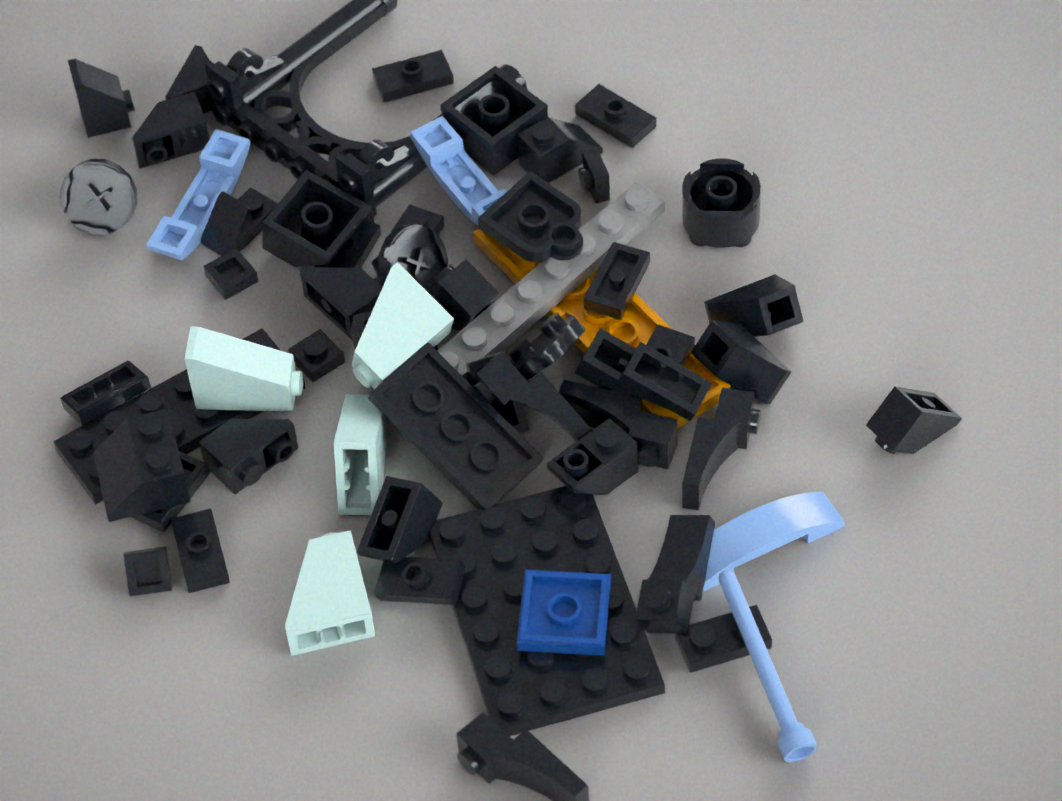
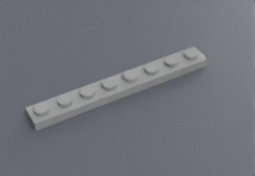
(552, 280)

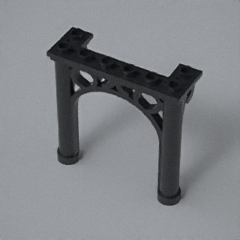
(252, 85)

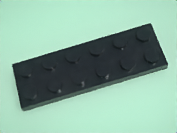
(188, 423)

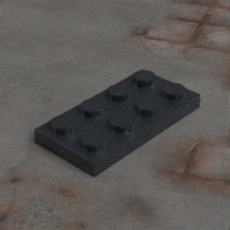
(455, 428)

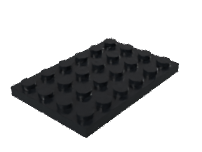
(547, 534)

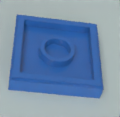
(564, 612)

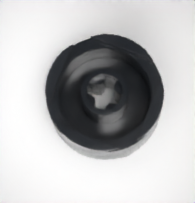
(721, 204)

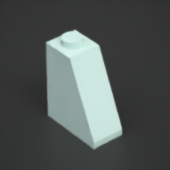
(398, 328)
(239, 374)
(359, 455)
(329, 597)

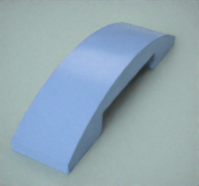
(454, 169)
(219, 171)
(769, 528)

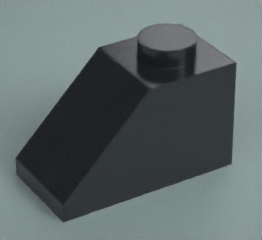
(100, 99)
(553, 148)
(340, 293)
(911, 420)
(399, 520)

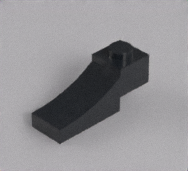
(643, 374)
(505, 383)
(653, 433)
(717, 440)
(677, 577)
(521, 760)

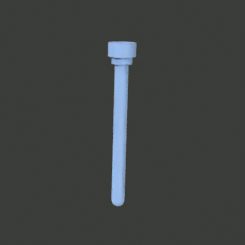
(795, 740)

